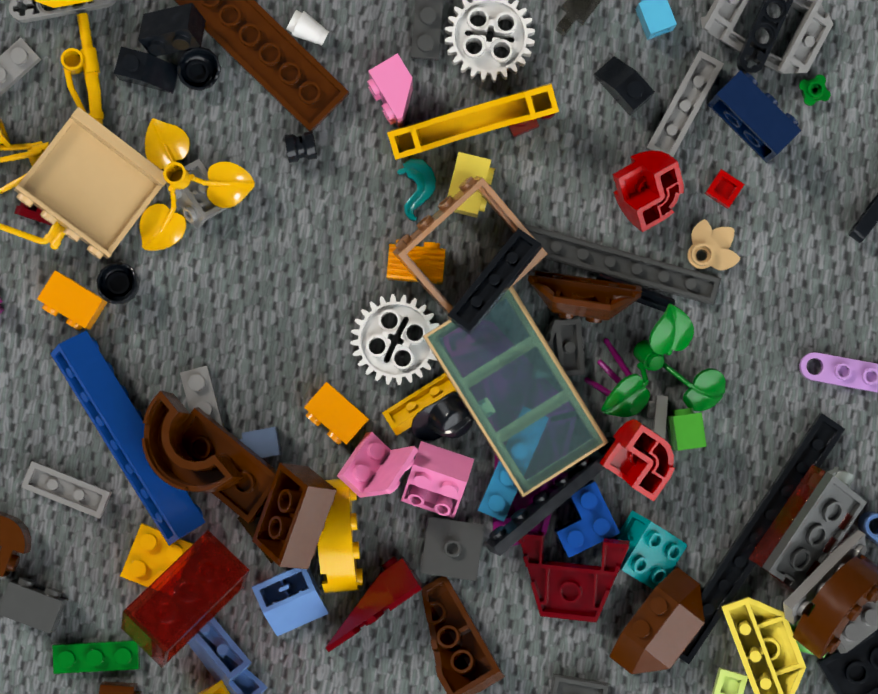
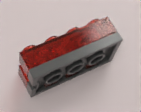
(809, 526)

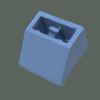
(290, 599)

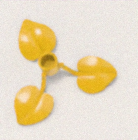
(226, 184)

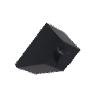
(146, 70)
(624, 84)

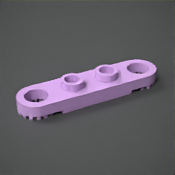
(842, 372)

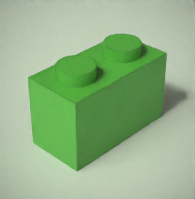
(685, 429)

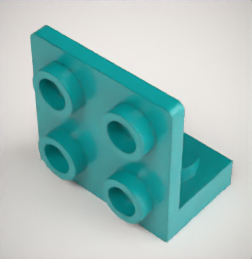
(651, 550)

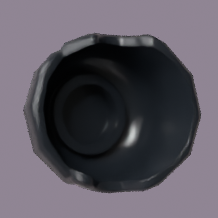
(198, 68)
(118, 283)

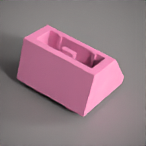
(394, 87)
(437, 480)

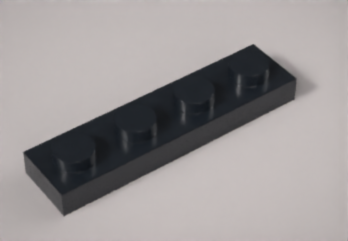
(494, 281)

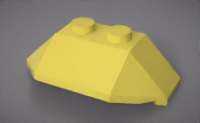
(765, 646)

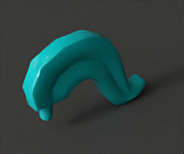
(425, 180)

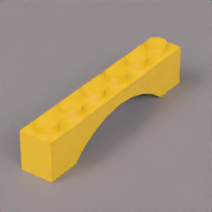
(473, 121)

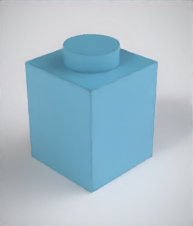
(655, 17)

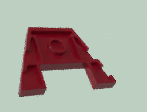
(570, 588)

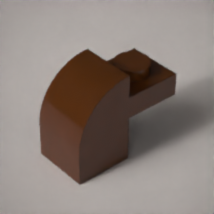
(13, 539)

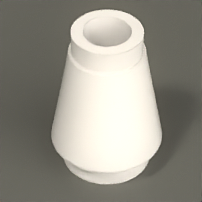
(307, 28)

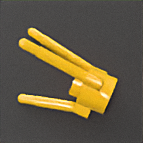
(33, 152)

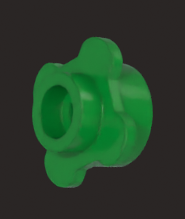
(811, 97)

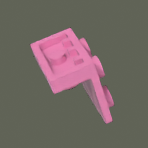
(376, 468)

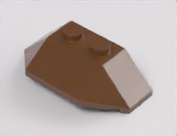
(583, 296)
(661, 626)

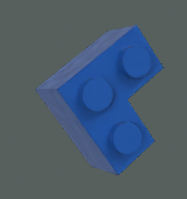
(593, 522)

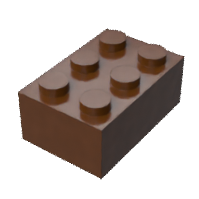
(294, 516)

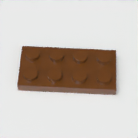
(206, 437)

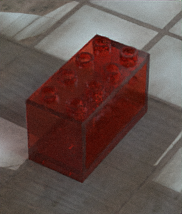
(184, 598)

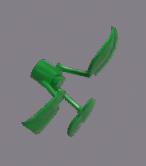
(670, 333)

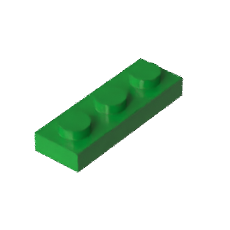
(96, 656)

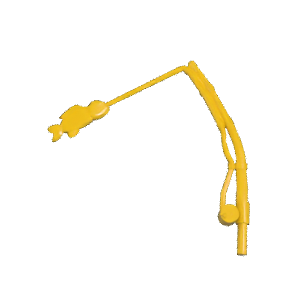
(74, 63)

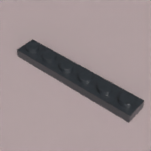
(547, 501)

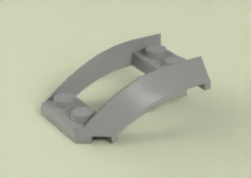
(800, 50)

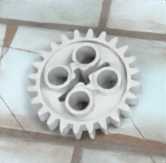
(486, 61)
(372, 328)

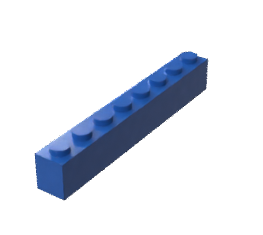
(122, 431)

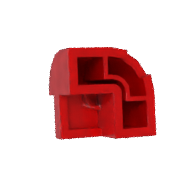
(648, 188)
(640, 458)

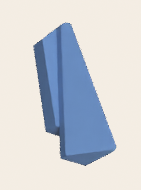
(225, 660)

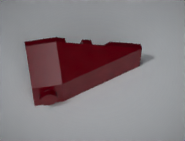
(387, 591)

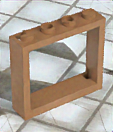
(446, 208)

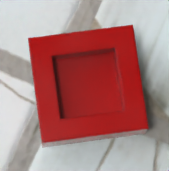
(724, 188)

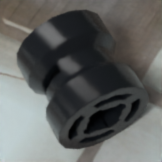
(300, 147)

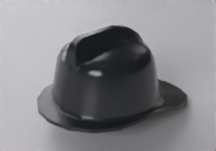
(443, 418)

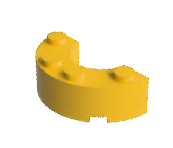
(336, 544)

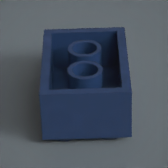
(754, 116)

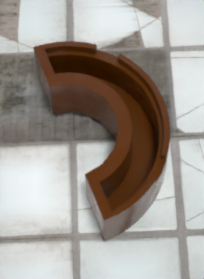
(168, 457)
(838, 604)

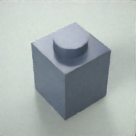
(263, 442)

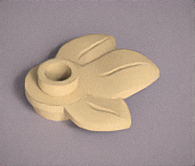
(714, 244)

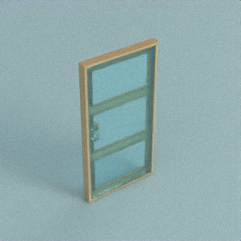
(517, 393)

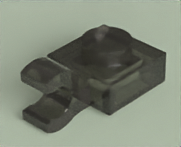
(576, 10)

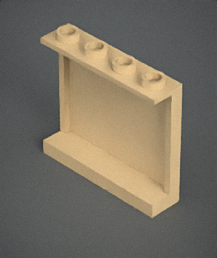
(91, 184)

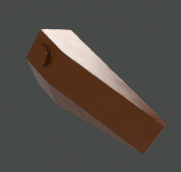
(459, 649)

